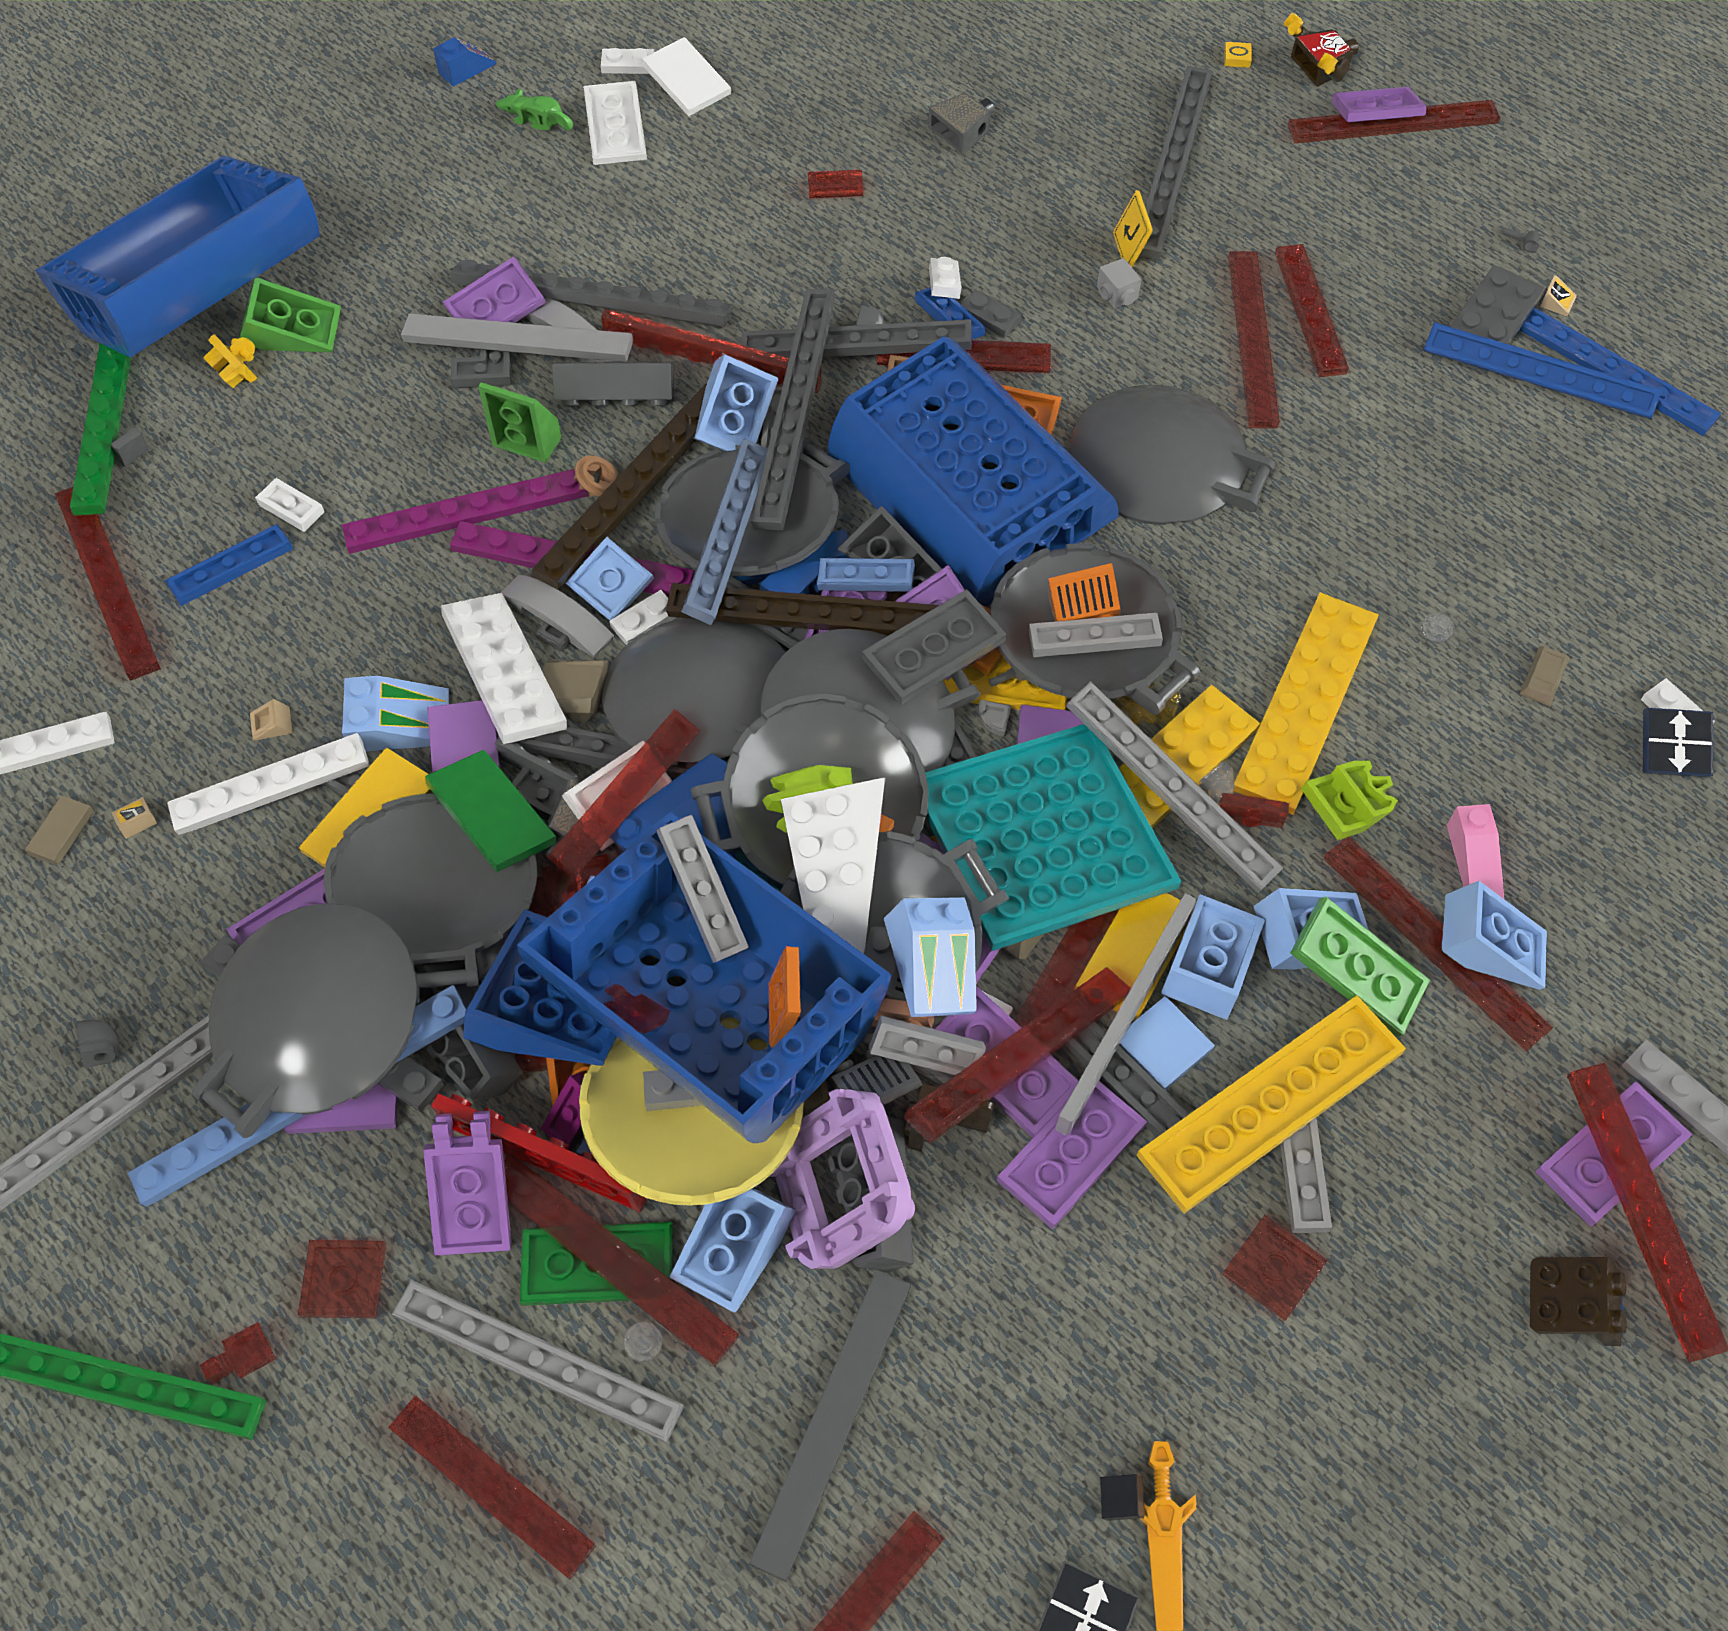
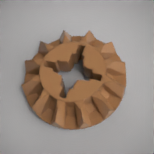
(587, 467)

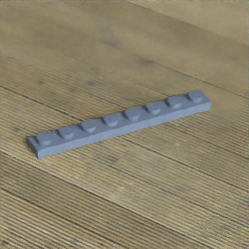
(726, 533)

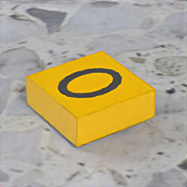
(1237, 54)

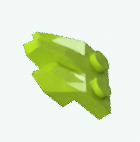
(803, 782)
(1350, 798)

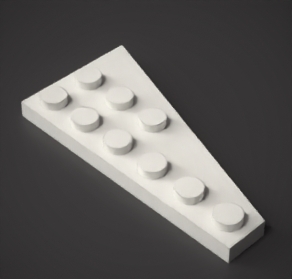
(835, 854)

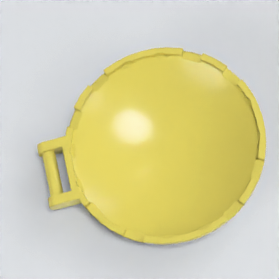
(674, 1152)

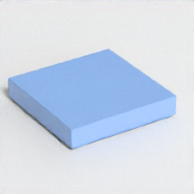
(609, 579)
(1165, 1043)

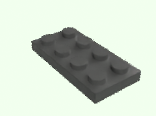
(933, 646)

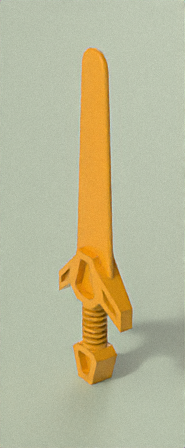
(1164, 1531)

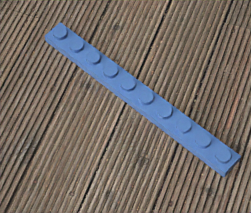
(221, 1142)

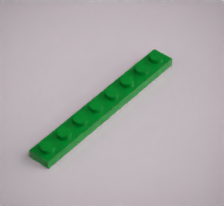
(100, 431)
(130, 1387)

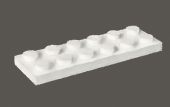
(503, 668)

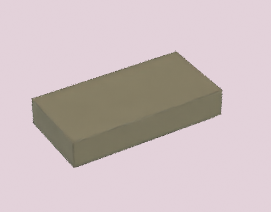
(59, 830)

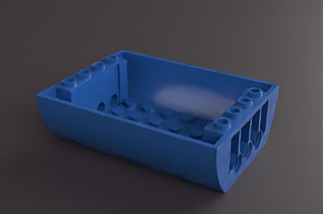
(181, 252)
(936, 477)
(640, 912)

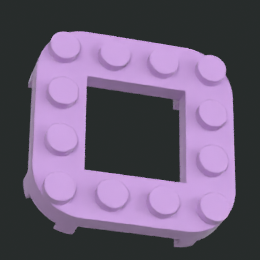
(882, 1209)

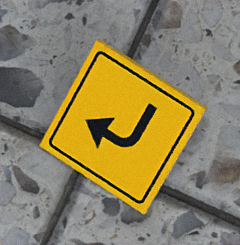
(1133, 229)

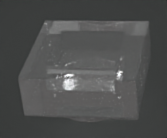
(1218, 781)

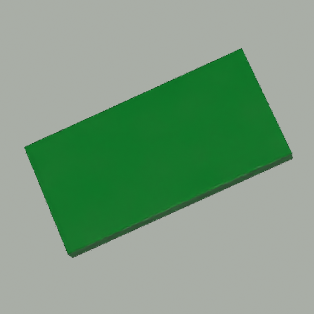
(490, 810)
(558, 1277)

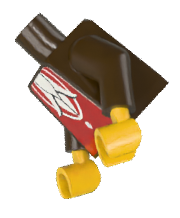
(1322, 53)

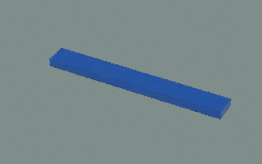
(1596, 357)
(1543, 370)

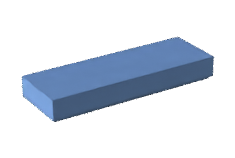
(865, 574)

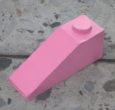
(1476, 846)

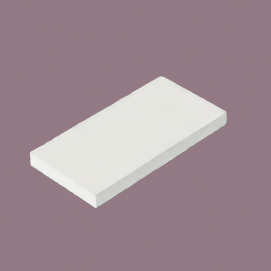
(614, 122)

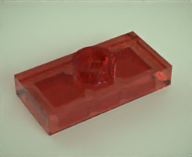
(835, 183)
(1254, 811)

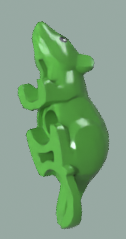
(540, 110)

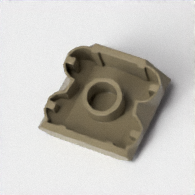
(577, 685)

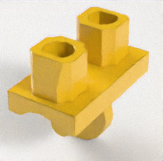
(239, 351)

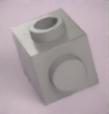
(1118, 283)

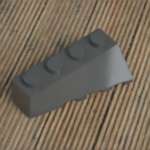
(613, 382)
(886, 539)
(474, 1067)
(844, 1161)

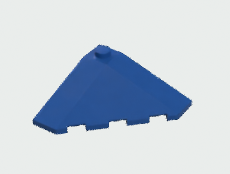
(676, 798)
(527, 1014)

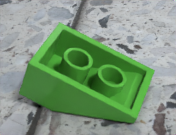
(288, 319)
(519, 423)

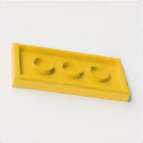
(1010, 692)
(382, 782)
(1132, 940)

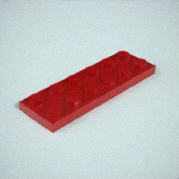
(548, 1155)

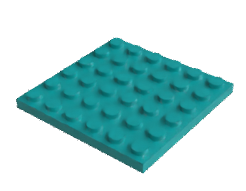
(1051, 832)

